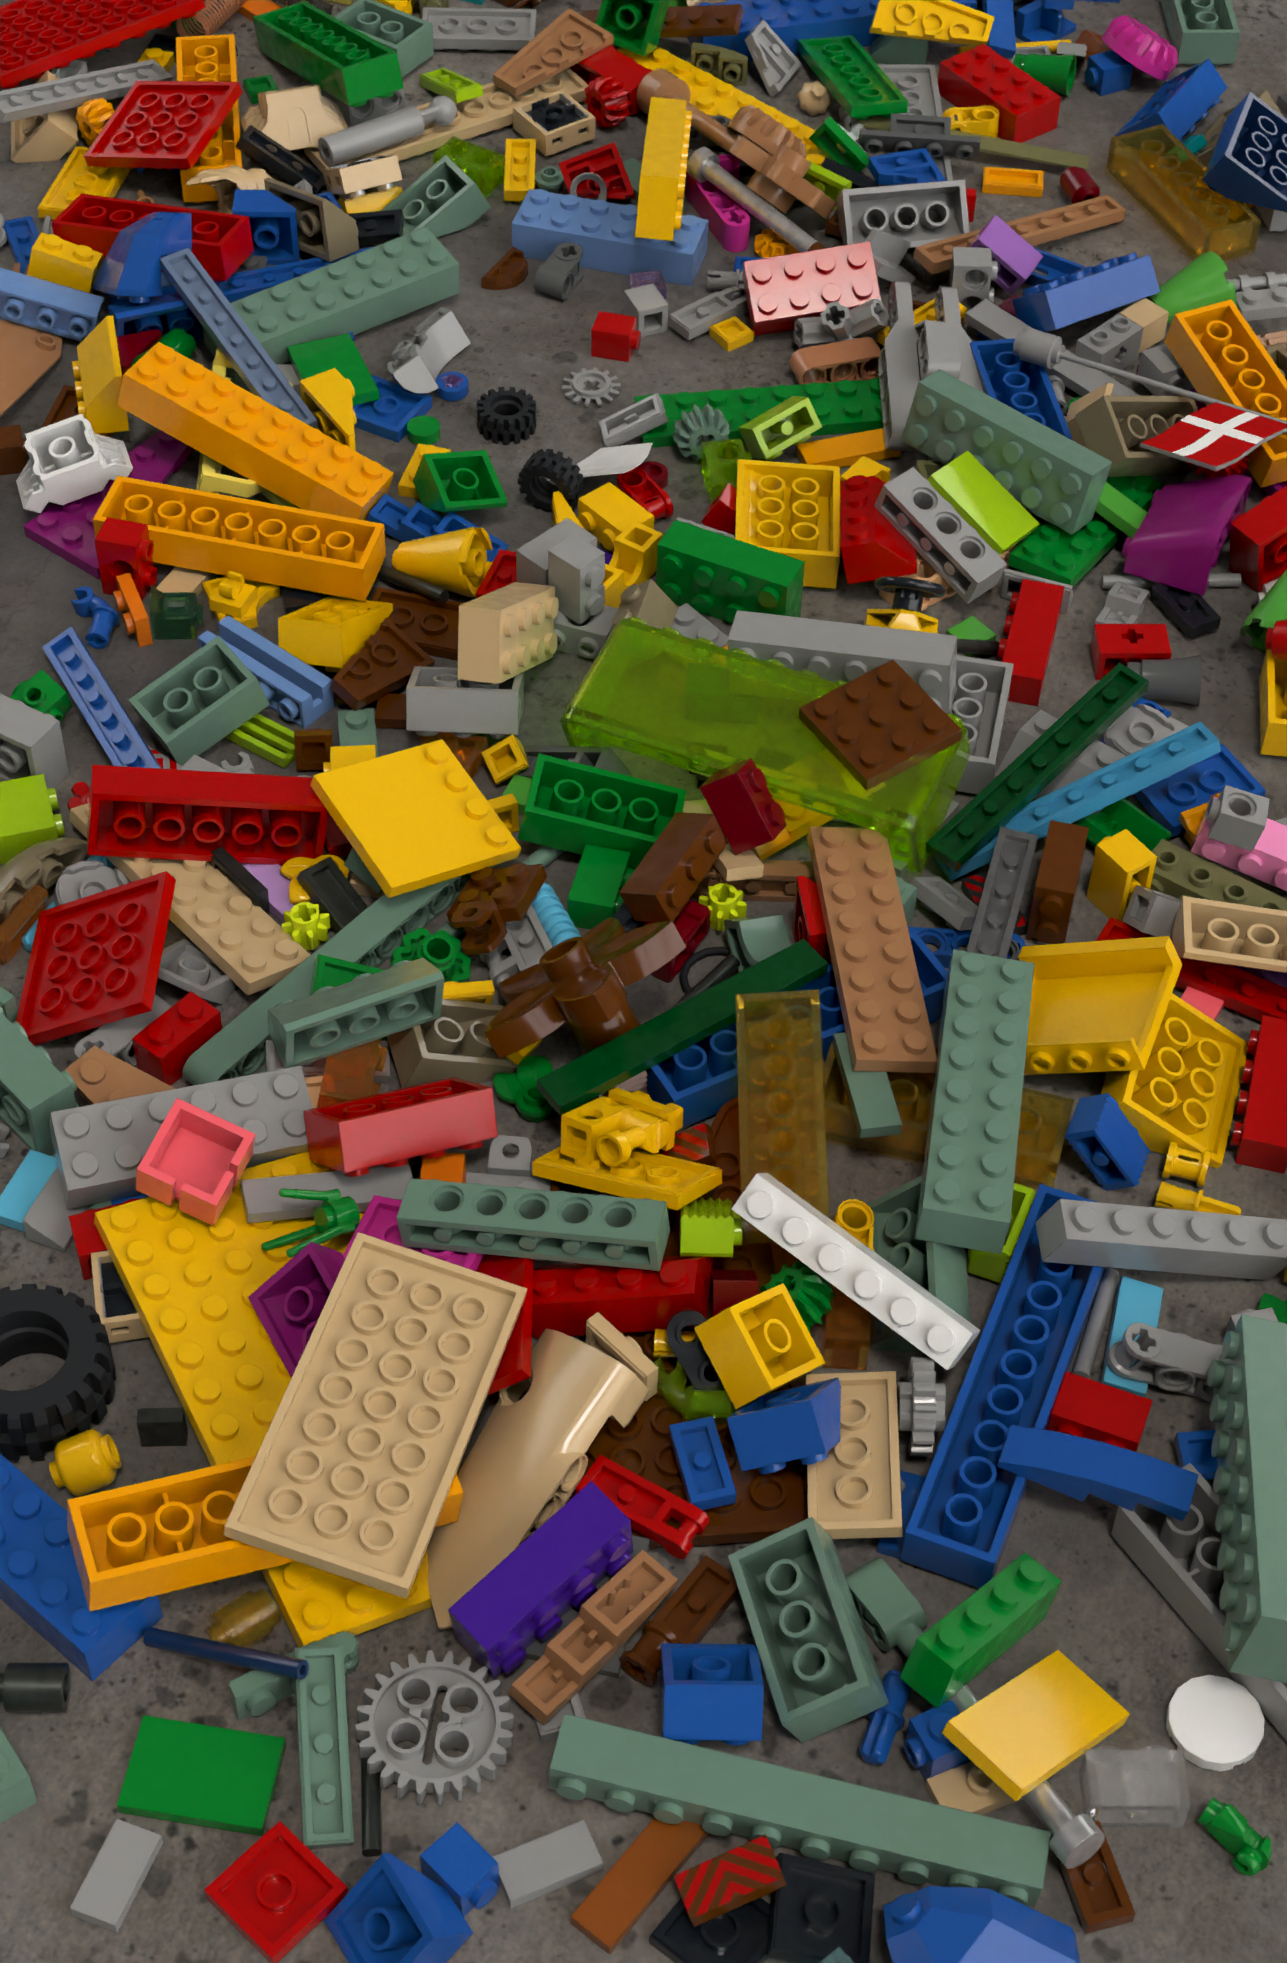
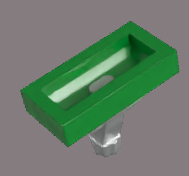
(840, 144)

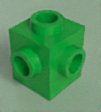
(43, 695)

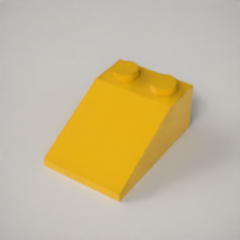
(330, 401)
(331, 630)

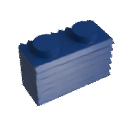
(1107, 1142)

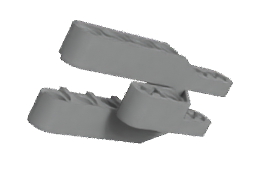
(927, 344)

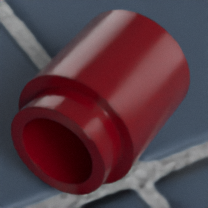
(1078, 185)

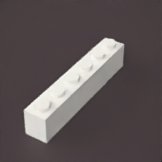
(856, 1270)

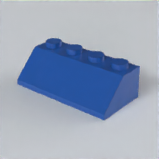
(1180, 101)

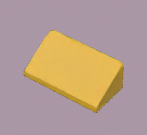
(370, 202)

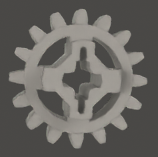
(921, 1406)

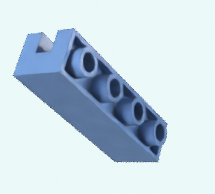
(48, 305)
(289, 684)

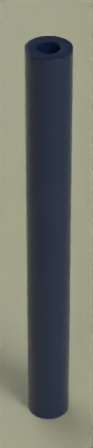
(226, 1653)

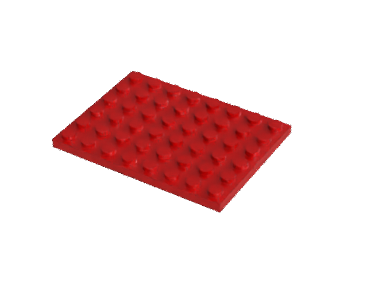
(54, 32)

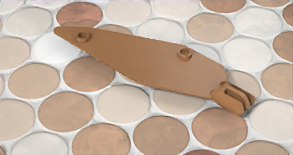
(24, 357)

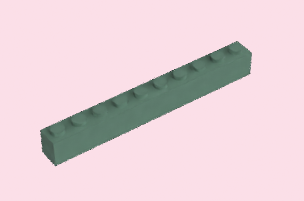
(797, 1810)

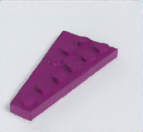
(70, 528)

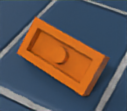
(135, 617)

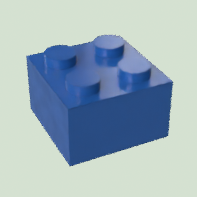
(711, 1693)

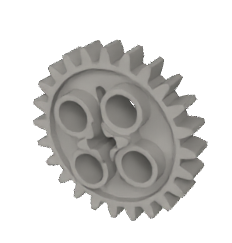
(391, 1719)

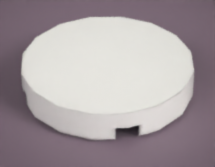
(1215, 1722)

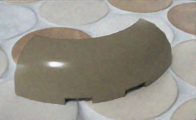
(37, 865)

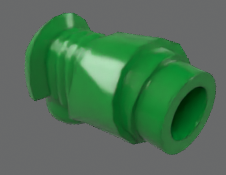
(1237, 1837)

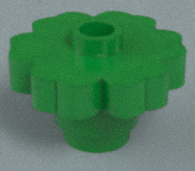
(438, 949)

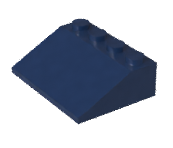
(1251, 156)

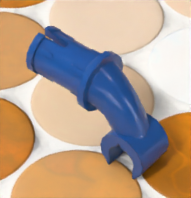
(102, 616)

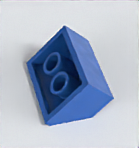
(161, 313)

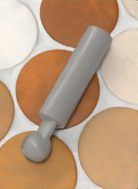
(384, 131)

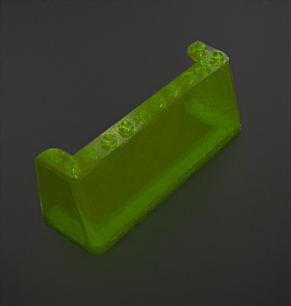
(720, 706)

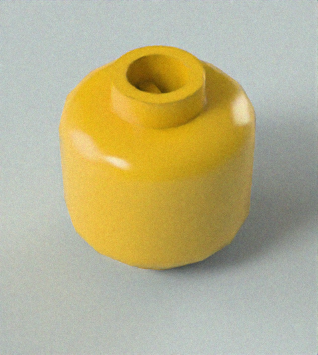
(85, 1462)

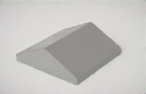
(194, 971)

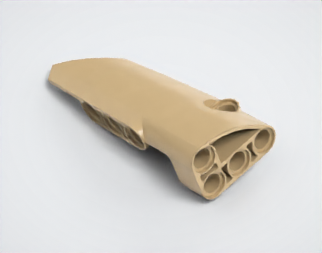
(528, 1460)

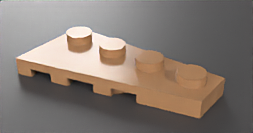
(553, 50)

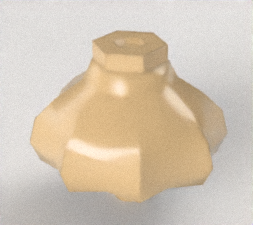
(814, 98)

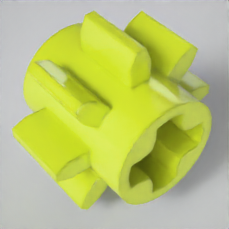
(724, 904)
(306, 925)

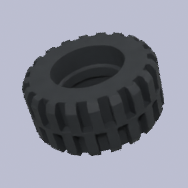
(75, 1396)

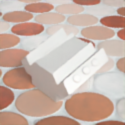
(69, 463)

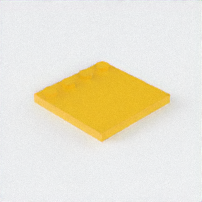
(415, 817)

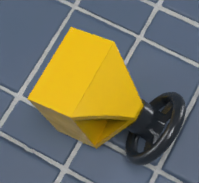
(906, 604)

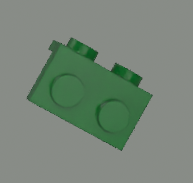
(1123, 816)

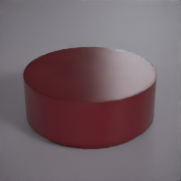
(657, 472)

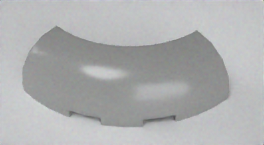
(425, 355)

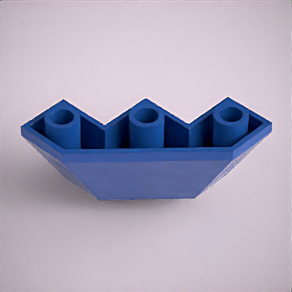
(133, 261)

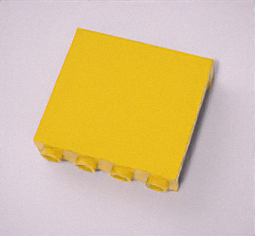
(1097, 1003)

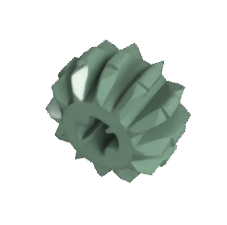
(699, 427)

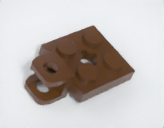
(492, 899)

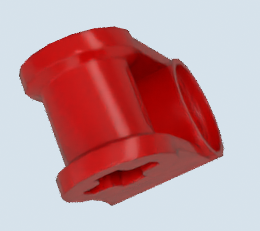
(645, 492)

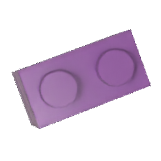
(1014, 255)

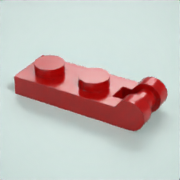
(648, 1506)

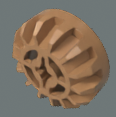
(764, 131)

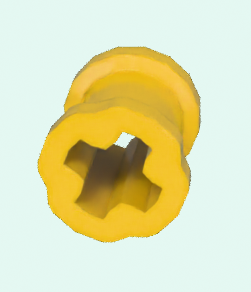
(1186, 1164)

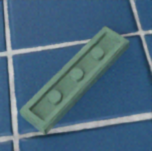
(323, 1749)

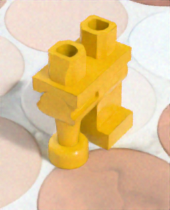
(616, 1125)

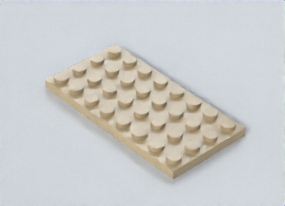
(377, 1415)

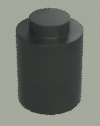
(35, 1687)

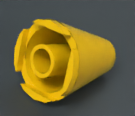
(447, 560)

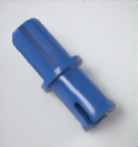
(885, 1720)

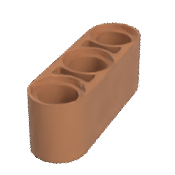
(836, 361)

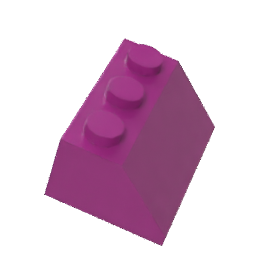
(295, 1298)

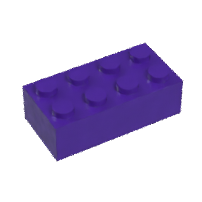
(543, 1581)

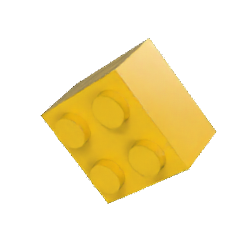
(759, 1345)

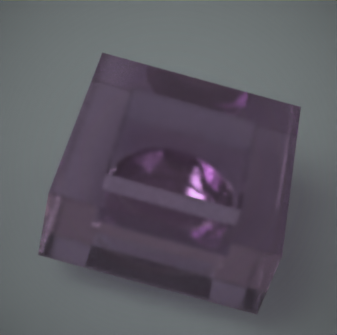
(650, 277)

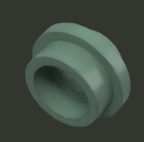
(549, 179)

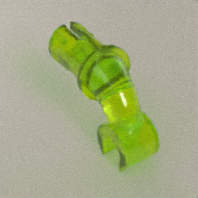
(690, 1401)

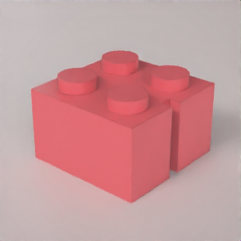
(195, 1161)

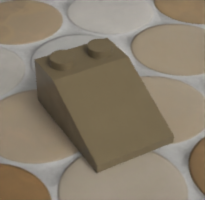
(449, 1046)

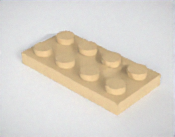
(859, 1482)

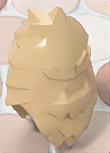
(228, 180)

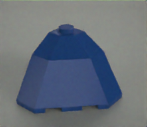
(973, 1927)

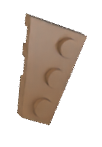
(107, 1078)

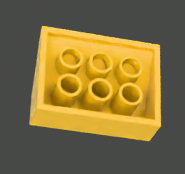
(792, 513)
(1186, 1084)

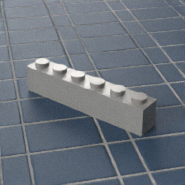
(1162, 1240)

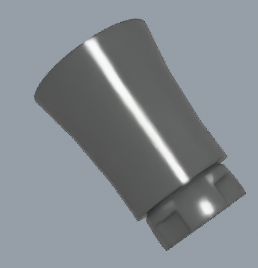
(1171, 678)

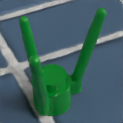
(334, 1217)

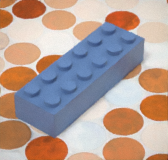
(607, 236)

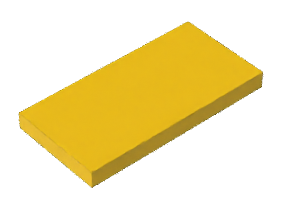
(80, 178)
(639, 1177)
(1035, 1724)

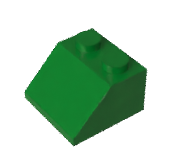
(458, 482)

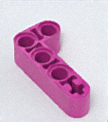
(726, 218)

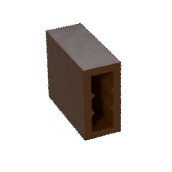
(1057, 882)

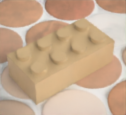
(506, 632)

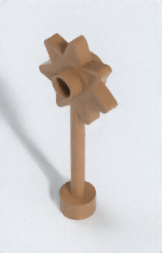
(775, 177)

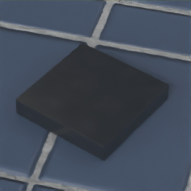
(820, 1911)
(729, 1938)

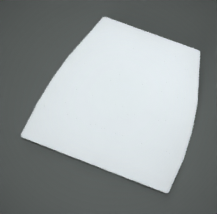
(614, 460)

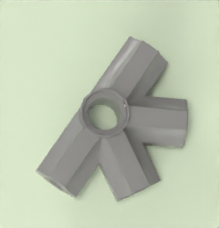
(841, 324)

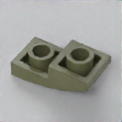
(721, 63)

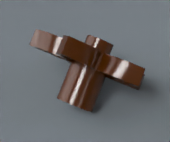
(582, 986)

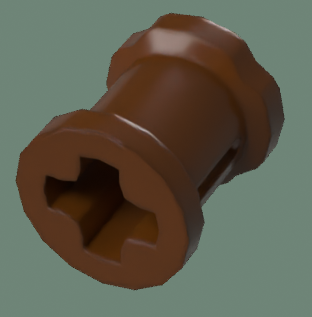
(645, 1656)

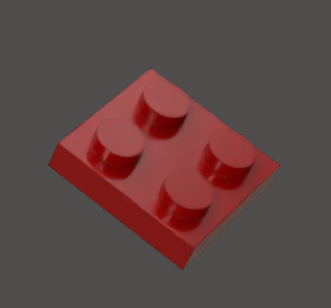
(276, 1892)

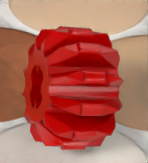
(607, 101)

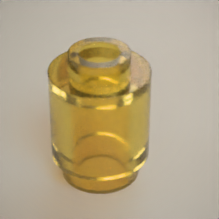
(244, 1619)

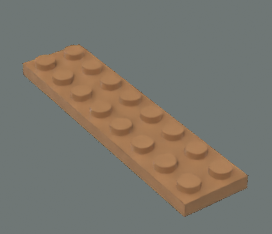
(871, 951)

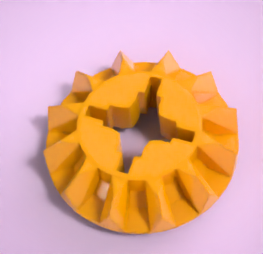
(770, 245)

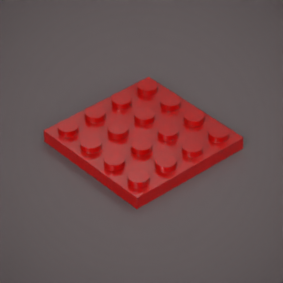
(163, 124)
(96, 959)

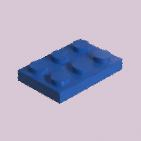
(1195, 787)

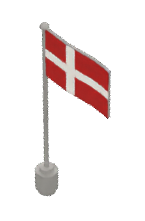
(1207, 437)

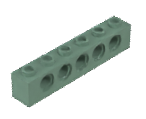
(534, 1224)

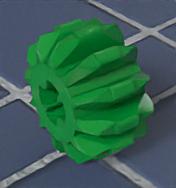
(807, 1289)

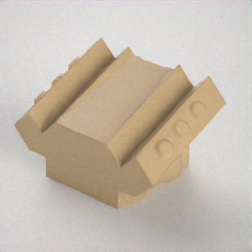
(295, 116)

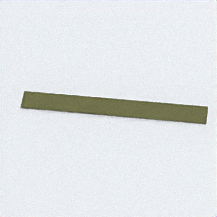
(1003, 147)

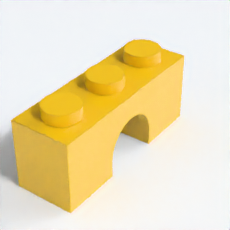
(632, 561)

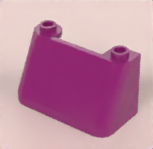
(1186, 531)

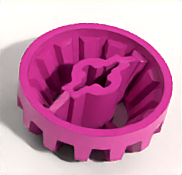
(1141, 47)

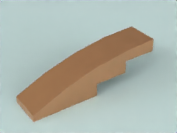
(593, 1637)

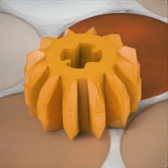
(93, 117)

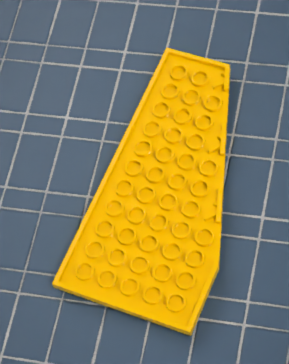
(195, 1306)

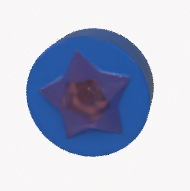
(452, 386)

